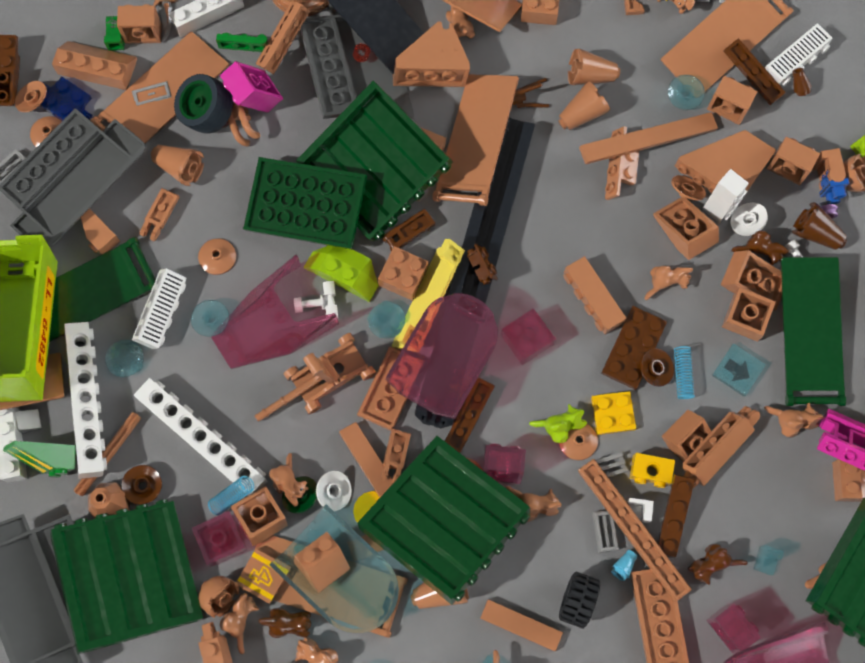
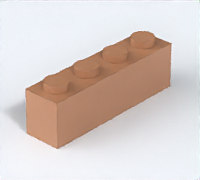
(594, 295)

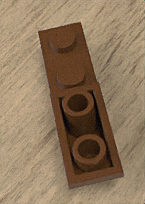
(9, 69)

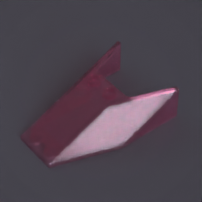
(263, 327)

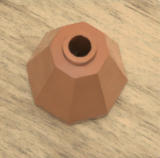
(107, 499)

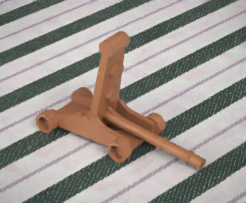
(322, 369)

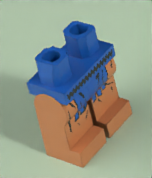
(831, 175)

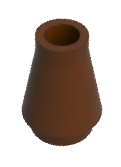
(800, 82)

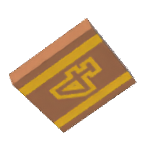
(260, 577)

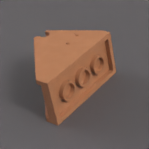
(433, 60)

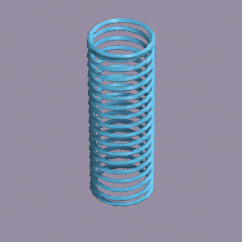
(680, 353)
(234, 500)

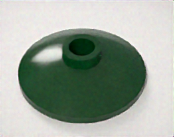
(303, 503)

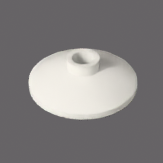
(744, 214)
(340, 490)

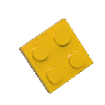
(613, 413)

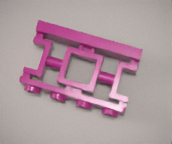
(840, 440)

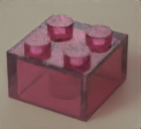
(528, 336)
(504, 463)
(219, 539)
(734, 628)

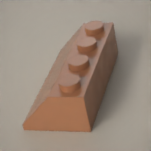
(94, 65)

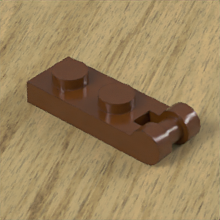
(409, 229)

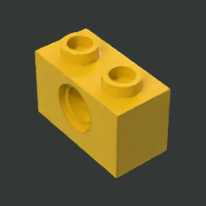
(663, 466)

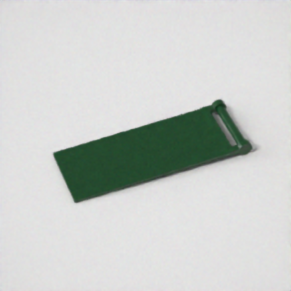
(99, 287)
(812, 329)

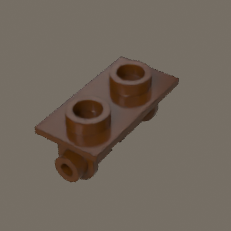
(480, 257)

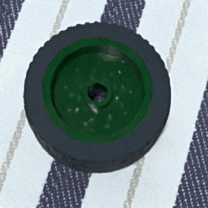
(203, 103)

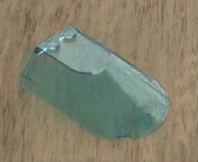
(361, 596)

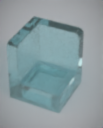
(767, 559)

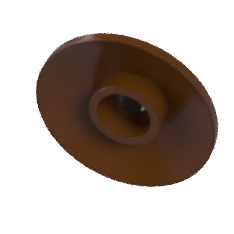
(662, 364)
(136, 476)

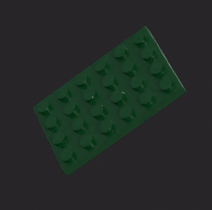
(305, 202)

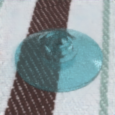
(689, 85)
(204, 312)

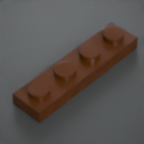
(754, 71)
(469, 414)
(675, 514)

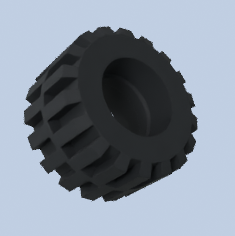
(579, 600)

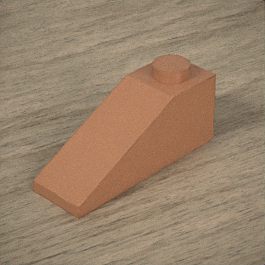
(98, 234)

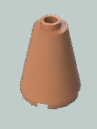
(591, 68)
(583, 107)
(179, 162)
(426, 597)

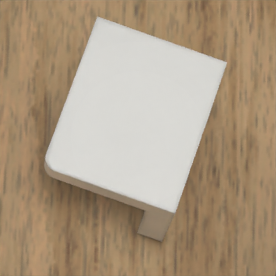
(642, 509)

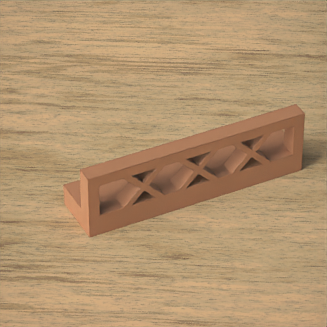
(282, 37)

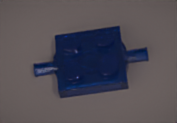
(64, 98)

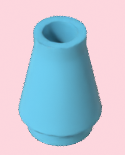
(623, 567)

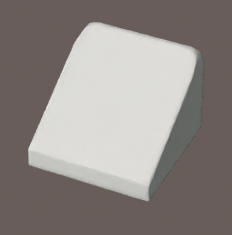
(28, 420)

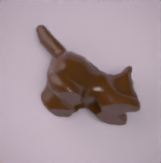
(761, 243)
(715, 560)
(284, 623)

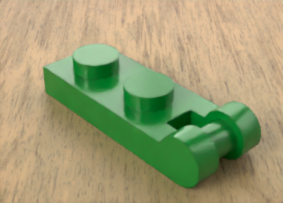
(241, 42)

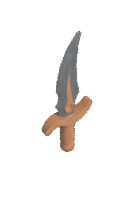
(166, 20)

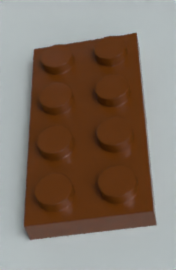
(638, 335)

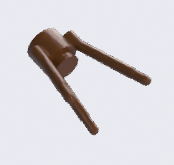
(520, 95)

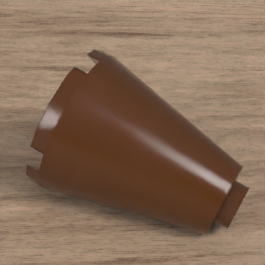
(819, 228)

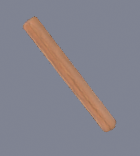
(110, 450)

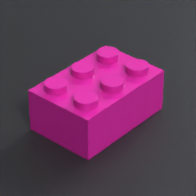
(251, 87)

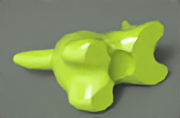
(559, 425)

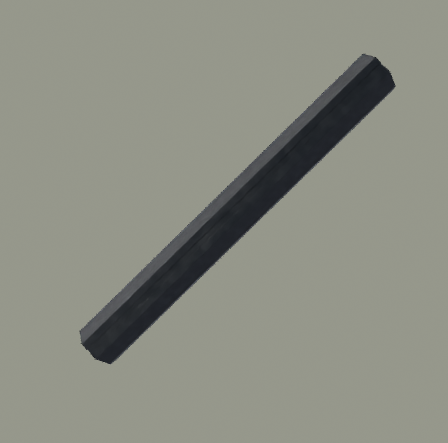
(489, 226)

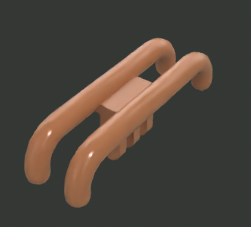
(241, 113)

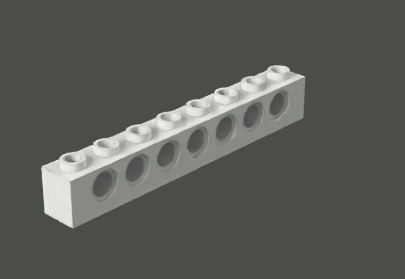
(81, 333)
(146, 395)

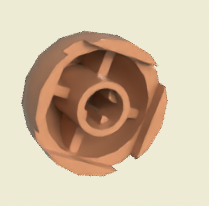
(855, 173)
(217, 595)

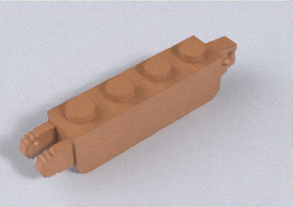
(720, 445)
(214, 646)

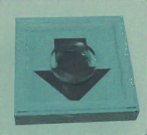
(738, 370)

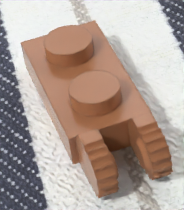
(159, 213)
(395, 453)

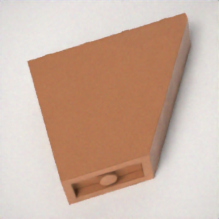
(738, 152)

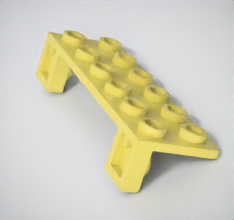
(432, 287)

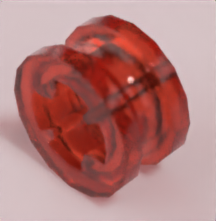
(364, 48)

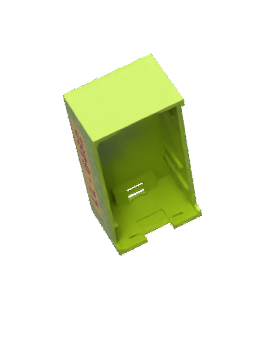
(25, 316)

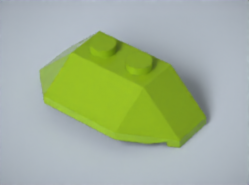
(346, 268)

